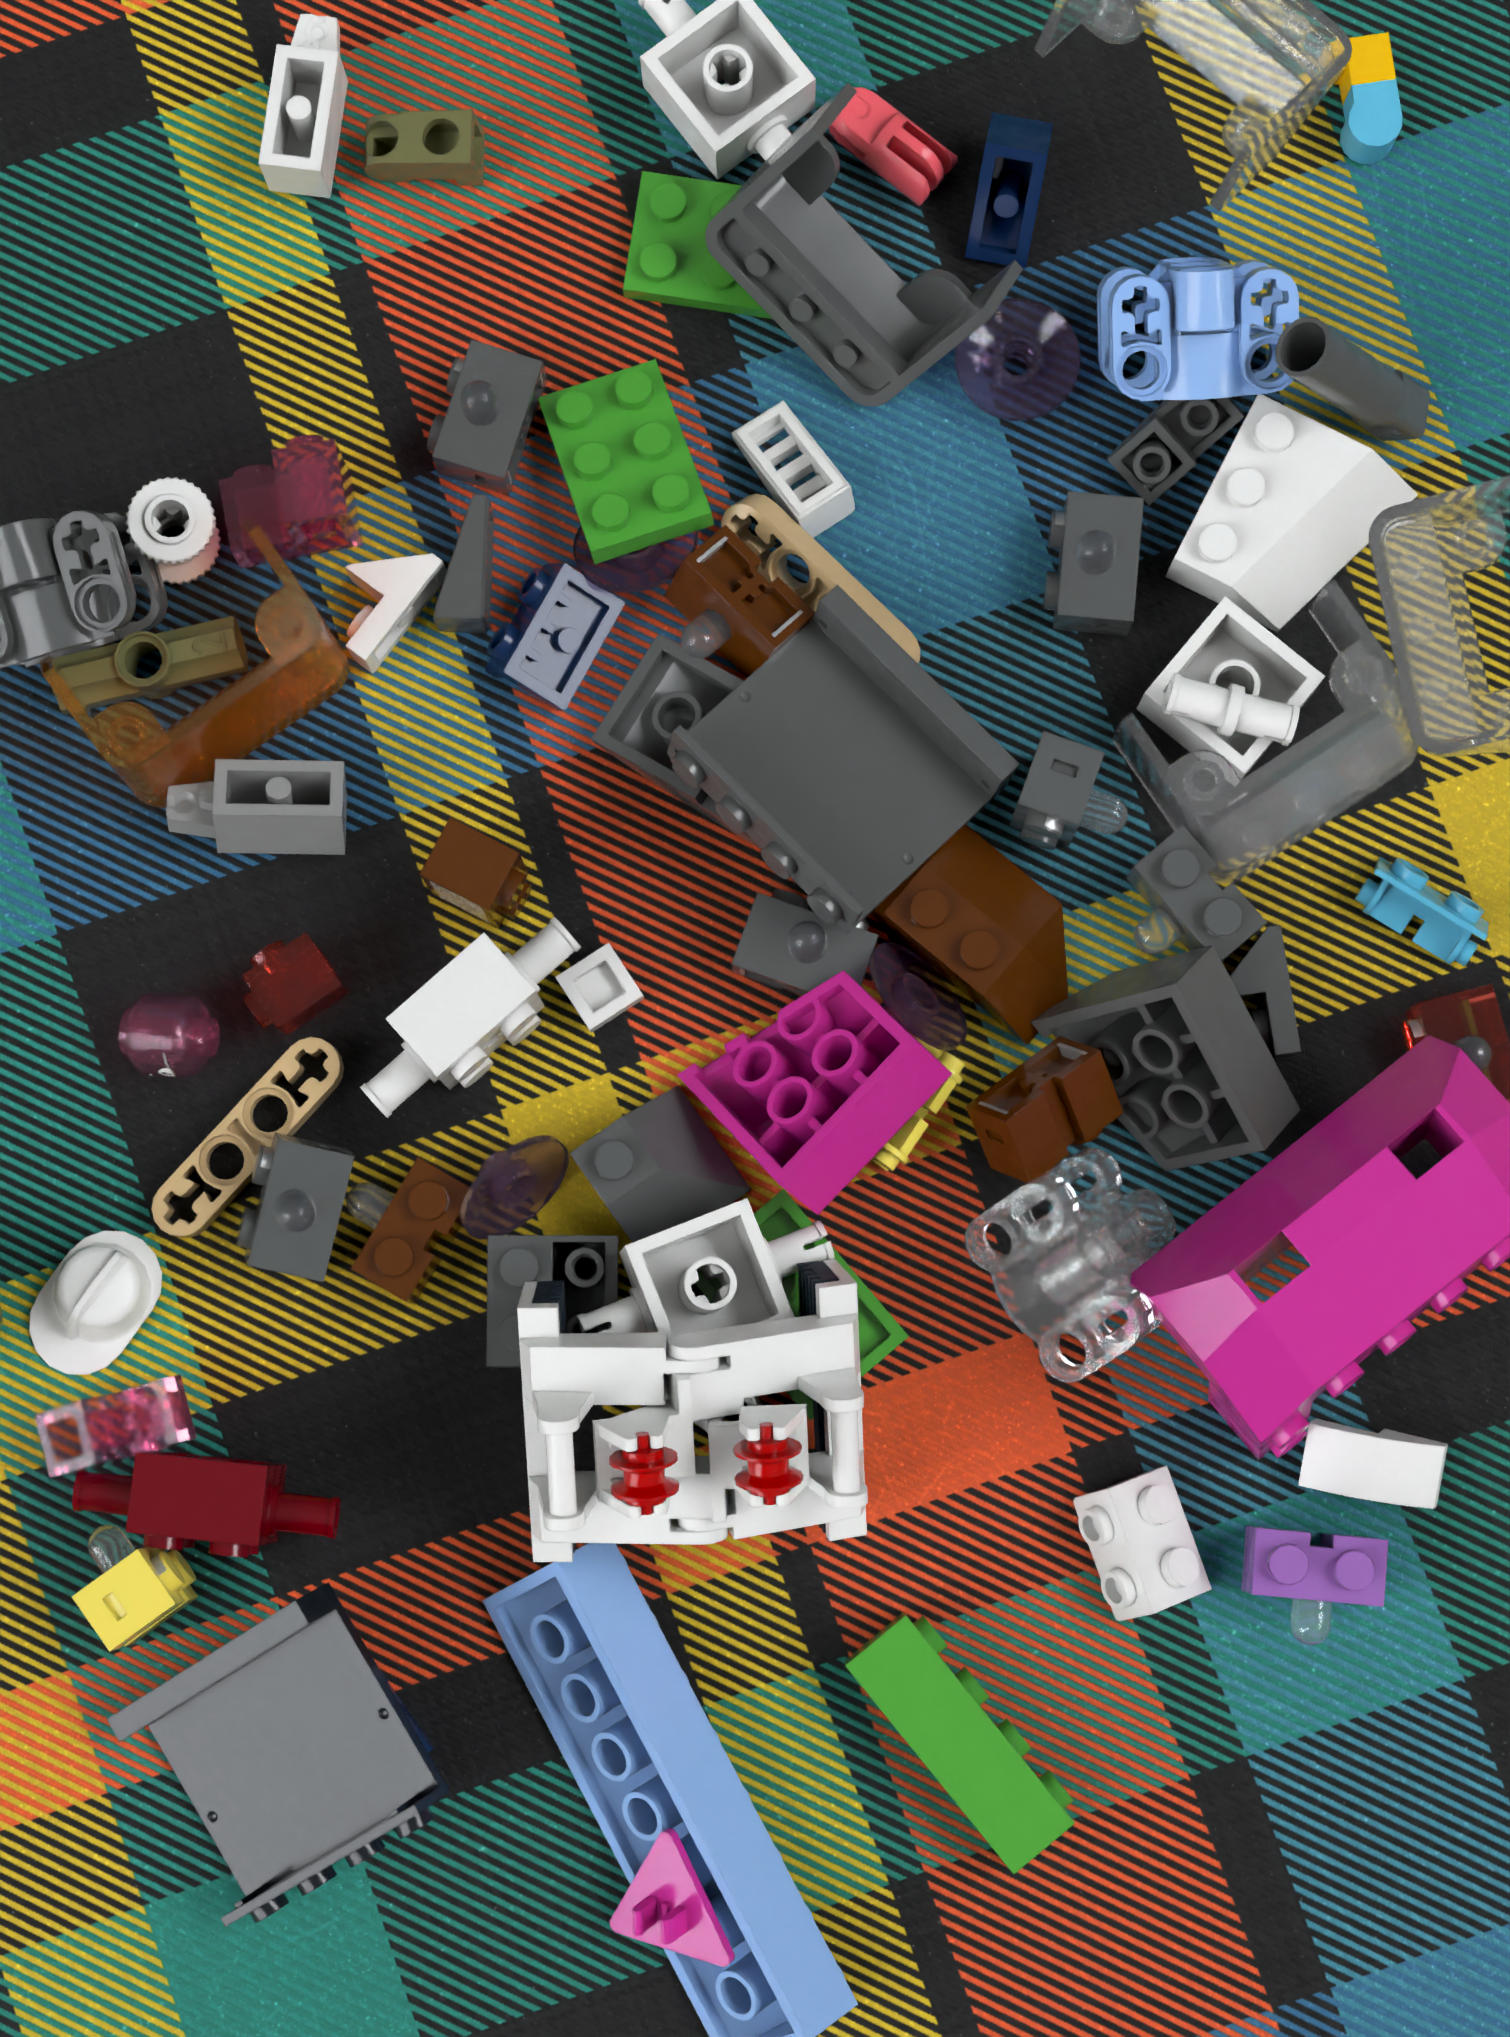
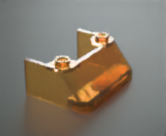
(299, 675)

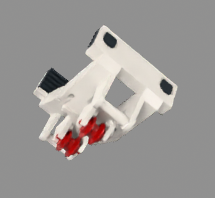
(646, 1467)

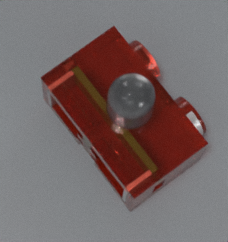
(1469, 1022)

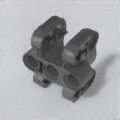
(71, 586)

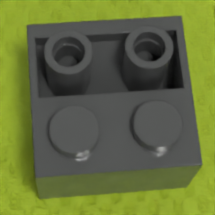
(583, 1262)

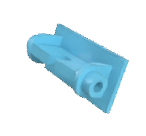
(1445, 919)

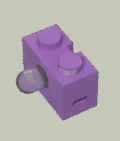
(1314, 1575)

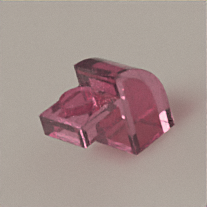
(115, 1426)

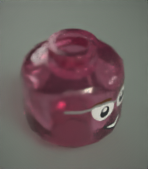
(168, 1035)

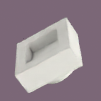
(599, 987)

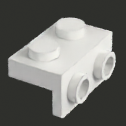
(1141, 1545)

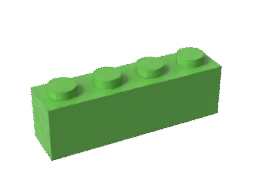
(960, 1742)

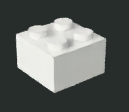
(1227, 651)

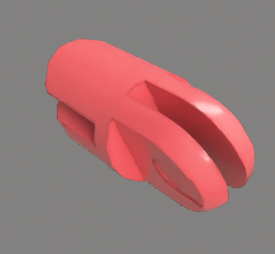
(892, 145)

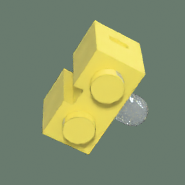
(135, 1589)

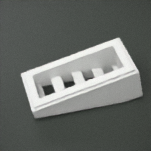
(813, 504)

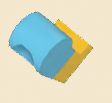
(1369, 100)

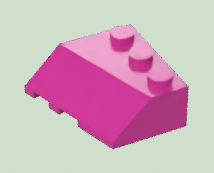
(819, 1088)

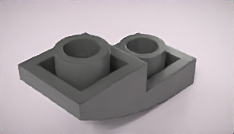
(1170, 442)

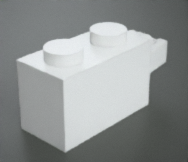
(305, 110)

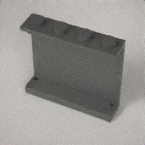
(842, 762)

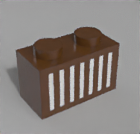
(476, 874)

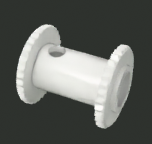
(171, 504)

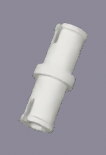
(1231, 709)

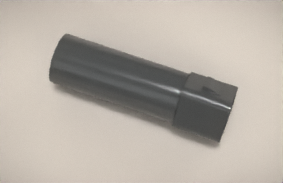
(1353, 380)

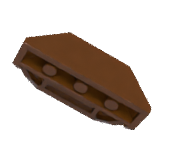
(984, 930)

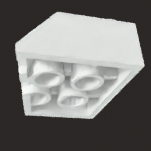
(1284, 514)

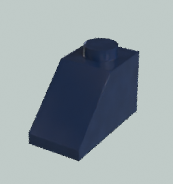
(1008, 189)

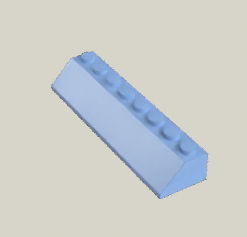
(656, 1765)

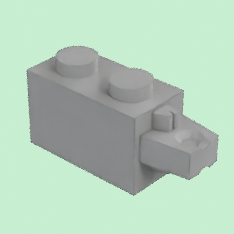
(265, 807)

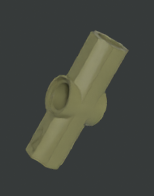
(188, 658)

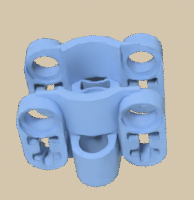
(1194, 328)

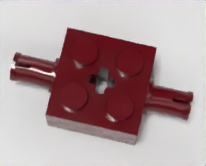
(207, 1499)

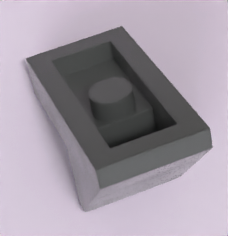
(1265, 978)

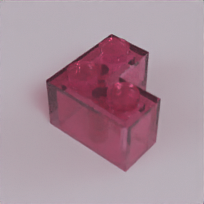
(300, 505)

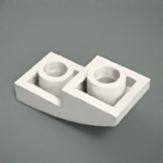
(1373, 1465)

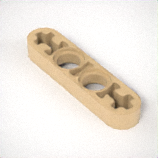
(823, 568)
(241, 1130)

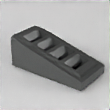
(467, 587)

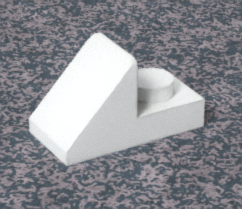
(402, 590)

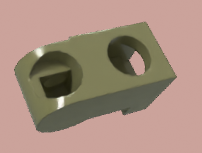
(426, 146)

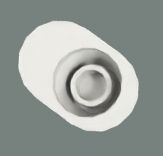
(95, 1302)

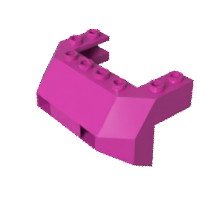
(1365, 1225)

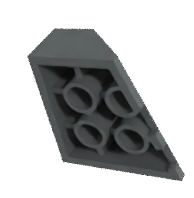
(1180, 1058)

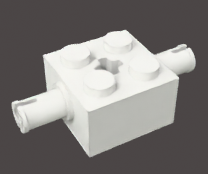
(730, 42)
(468, 1014)
(721, 1246)

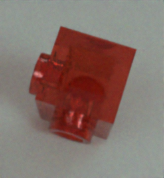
(291, 984)

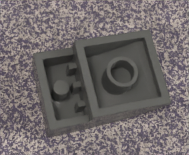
(660, 695)

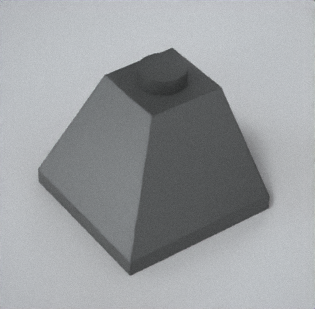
(659, 1167)

